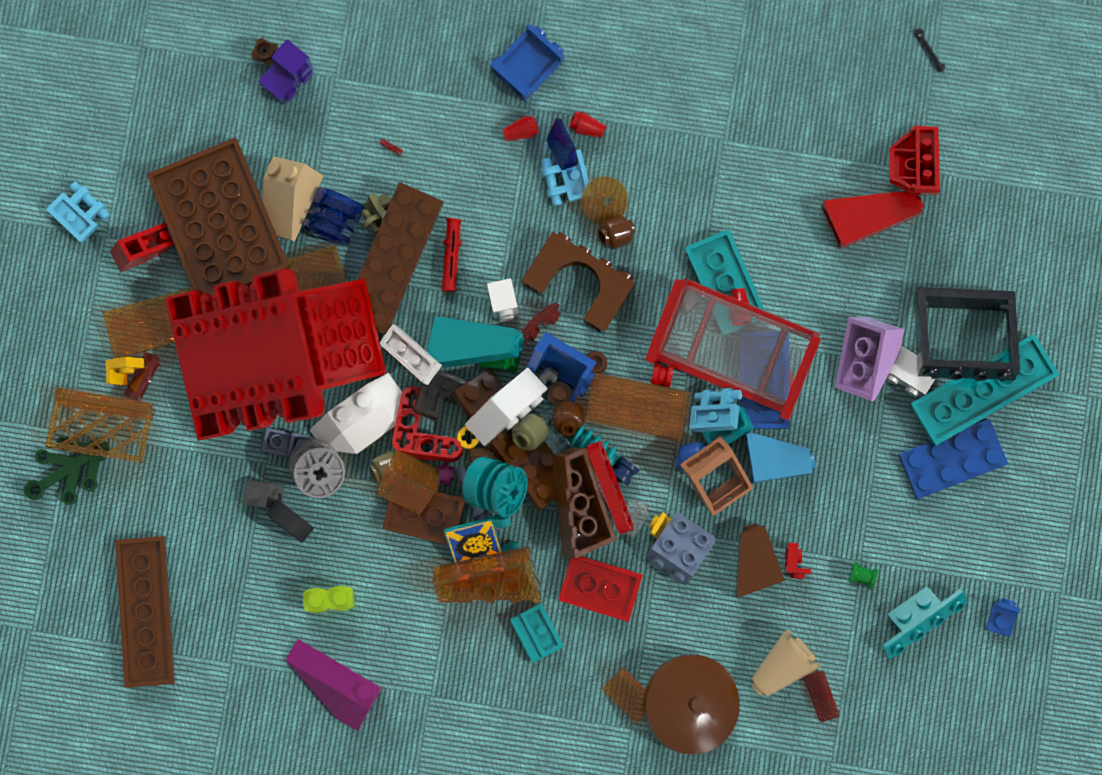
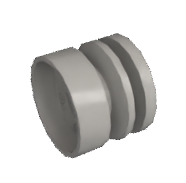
(311, 456)

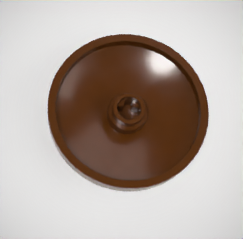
(691, 704)

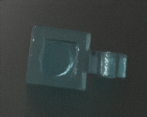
(554, 439)

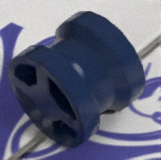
(625, 471)

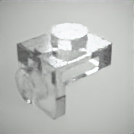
(639, 515)

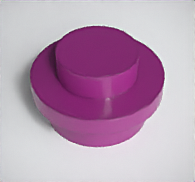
(446, 474)

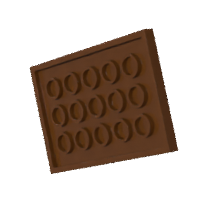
(217, 217)

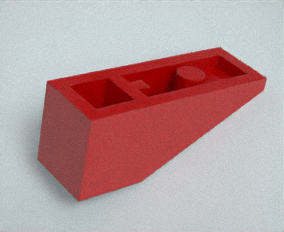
(142, 247)

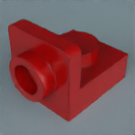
(793, 557)

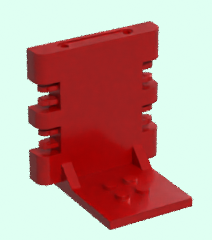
(270, 349)

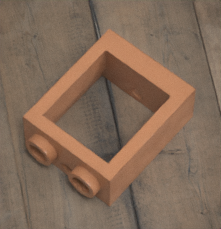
(705, 462)

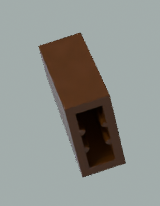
(756, 561)

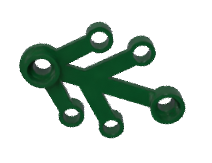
(70, 467)

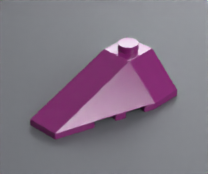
(337, 686)

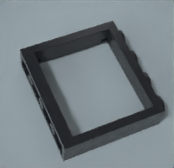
(966, 299)

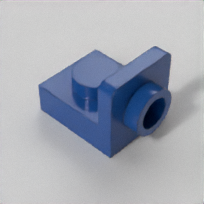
(1002, 617)

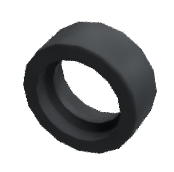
(289, 521)

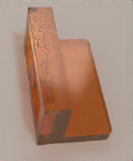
(626, 694)

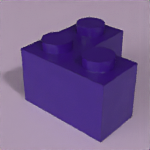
(287, 73)

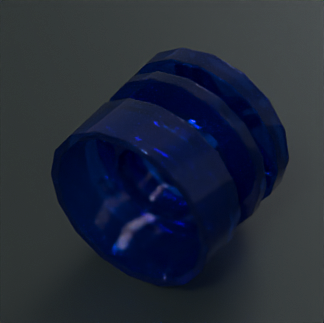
(333, 215)

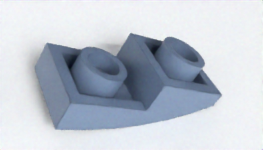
(281, 442)

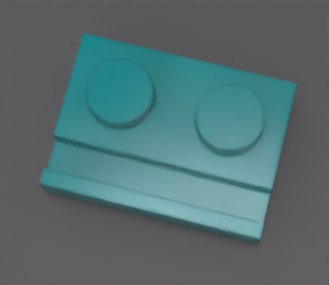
(537, 633)

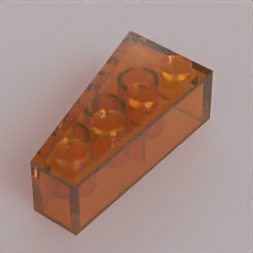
(489, 578)

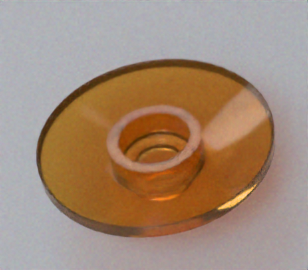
(597, 192)

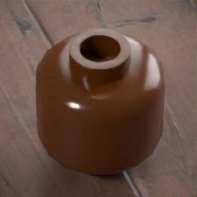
(616, 232)
(567, 418)

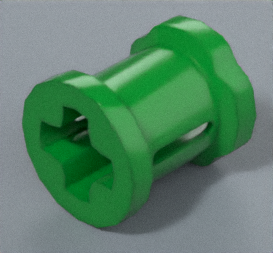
(863, 575)

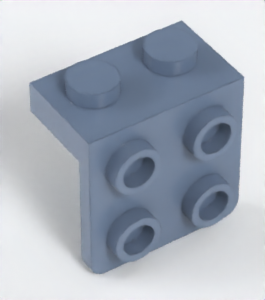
(680, 549)

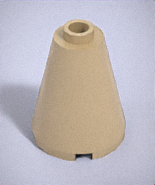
(784, 664)

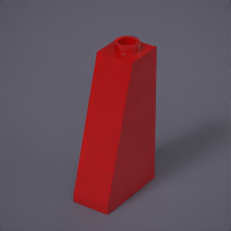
(868, 215)

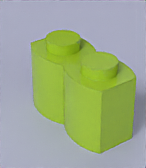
(336, 598)

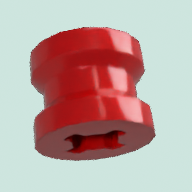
(662, 375)

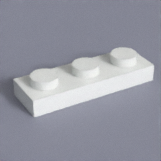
(410, 354)

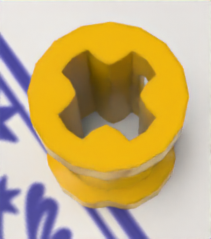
(464, 444)

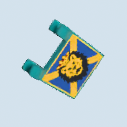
(478, 538)

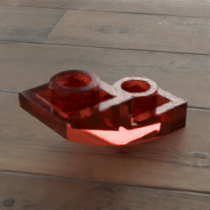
(544, 318)

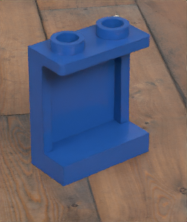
(528, 62)
(572, 365)

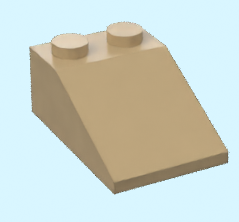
(289, 194)

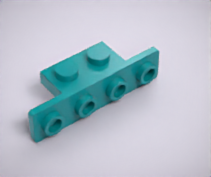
(919, 616)

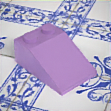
(867, 356)

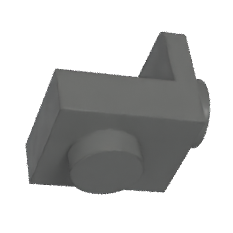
(262, 494)

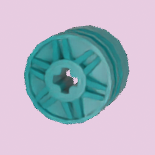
(495, 486)

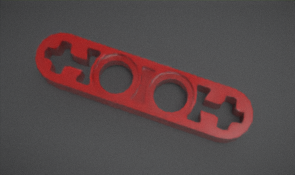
(610, 487)

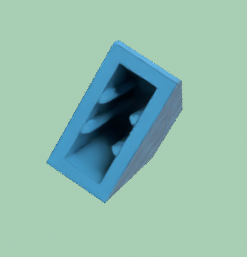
(776, 459)

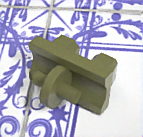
(375, 211)

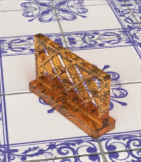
(100, 404)

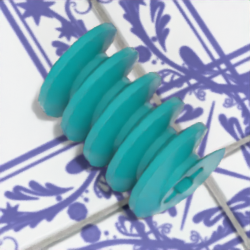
(583, 439)

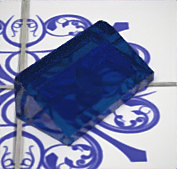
(562, 146)

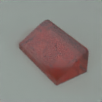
(142, 377)
(821, 696)

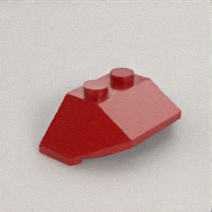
(915, 161)

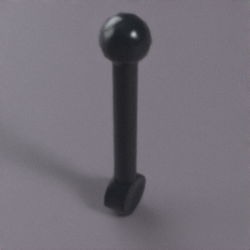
(919, 35)

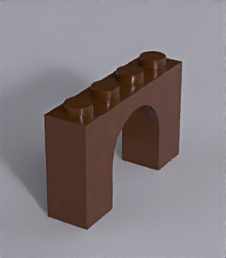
(561, 253)

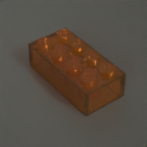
(637, 408)

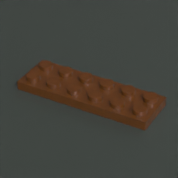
(398, 251)
(535, 463)
(145, 612)

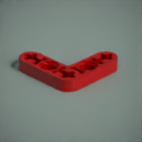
(417, 439)

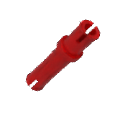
(453, 226)

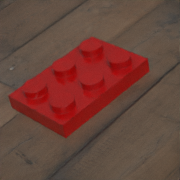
(600, 588)

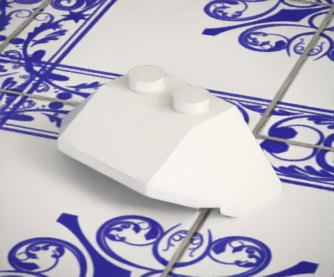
(361, 417)

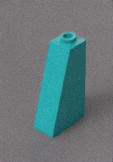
(467, 342)

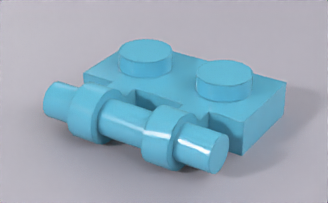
(574, 180)
(72, 217)
(717, 416)

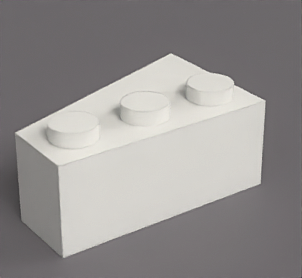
(507, 405)

